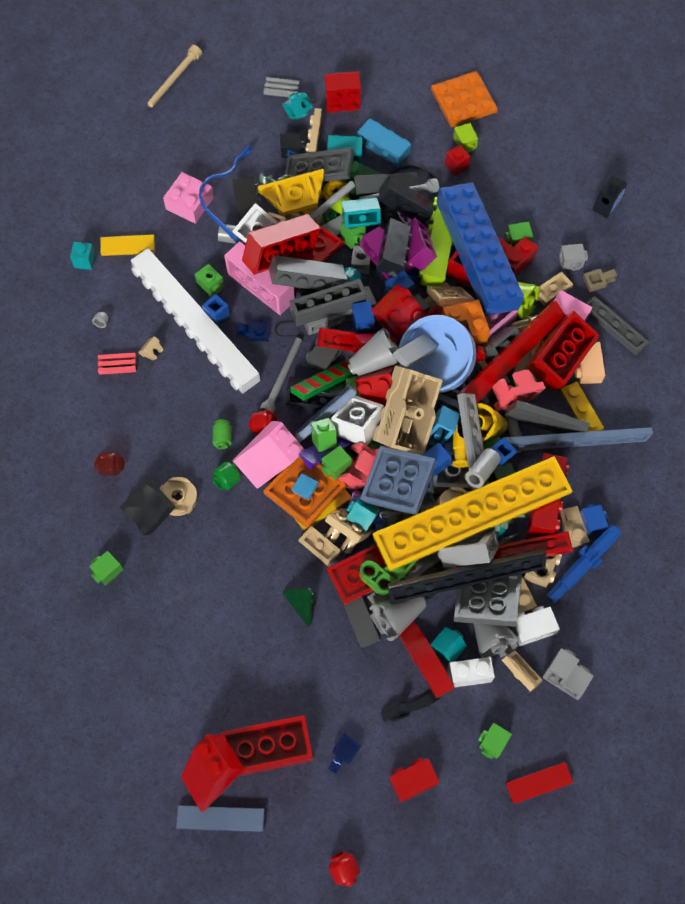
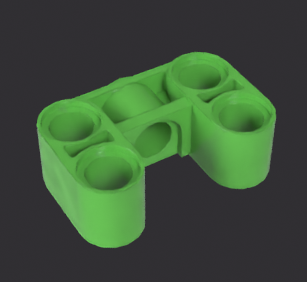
(383, 575)

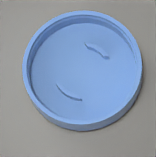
(455, 351)

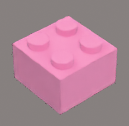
(184, 197)

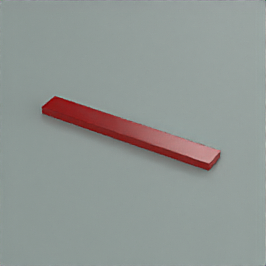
(515, 351)

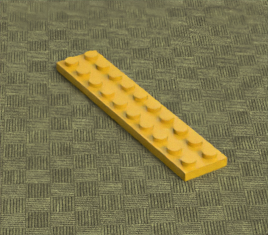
(471, 513)

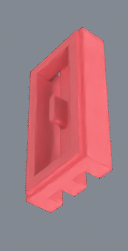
(121, 359)

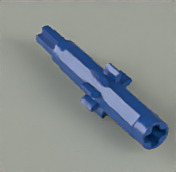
(588, 558)

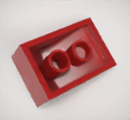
(210, 770)

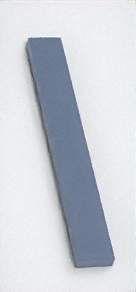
(580, 439)

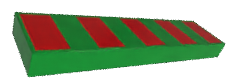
(322, 381)

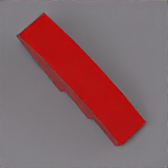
(426, 660)

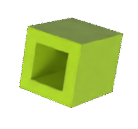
(466, 137)

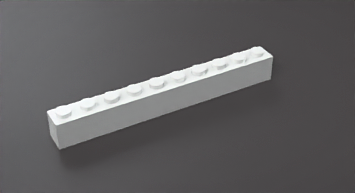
(195, 321)

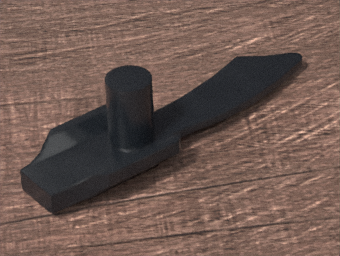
(401, 710)

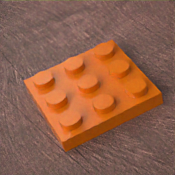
(464, 99)
(301, 509)

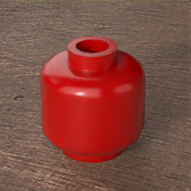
(260, 420)
(344, 868)

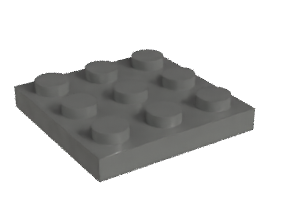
(490, 602)

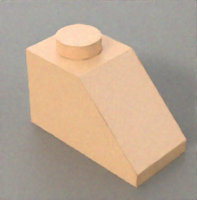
(591, 368)

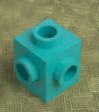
(297, 105)

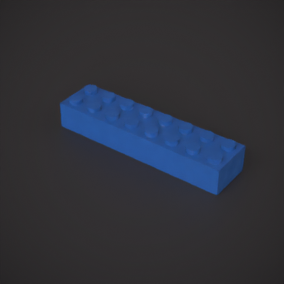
(479, 249)

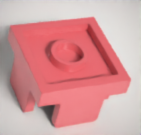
(525, 391)
(361, 467)

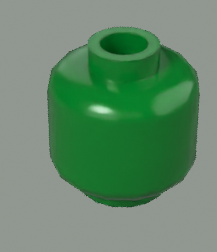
(226, 475)

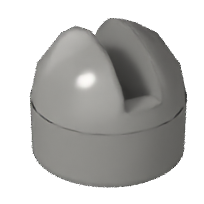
(100, 319)

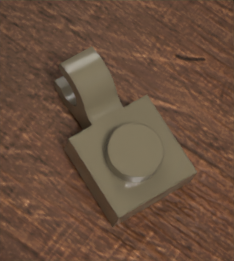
(597, 280)

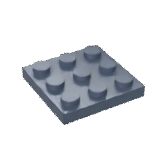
(398, 480)

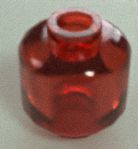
(109, 463)

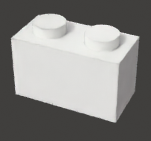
(535, 625)
(471, 672)

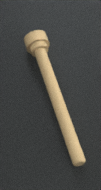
(194, 53)

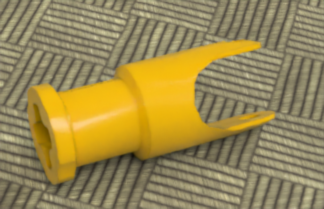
(460, 456)

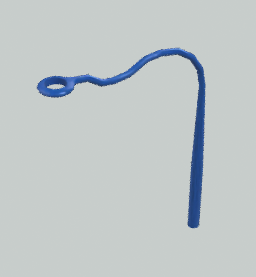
(245, 152)

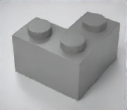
(567, 675)

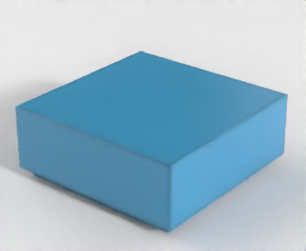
(305, 486)

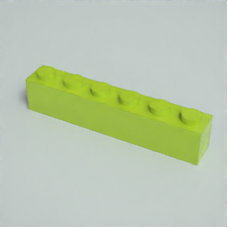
(435, 272)

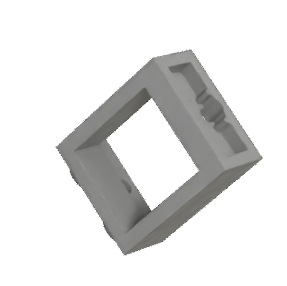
(471, 551)

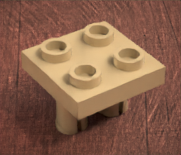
(340, 524)

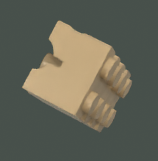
(408, 411)

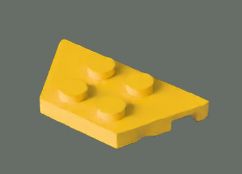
(294, 193)

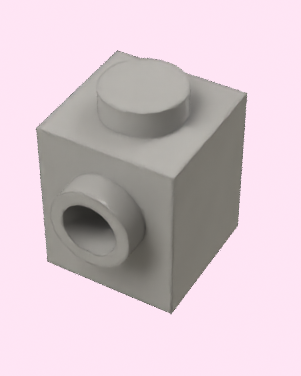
(572, 256)

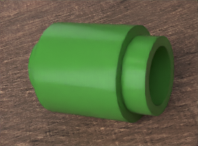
(222, 434)

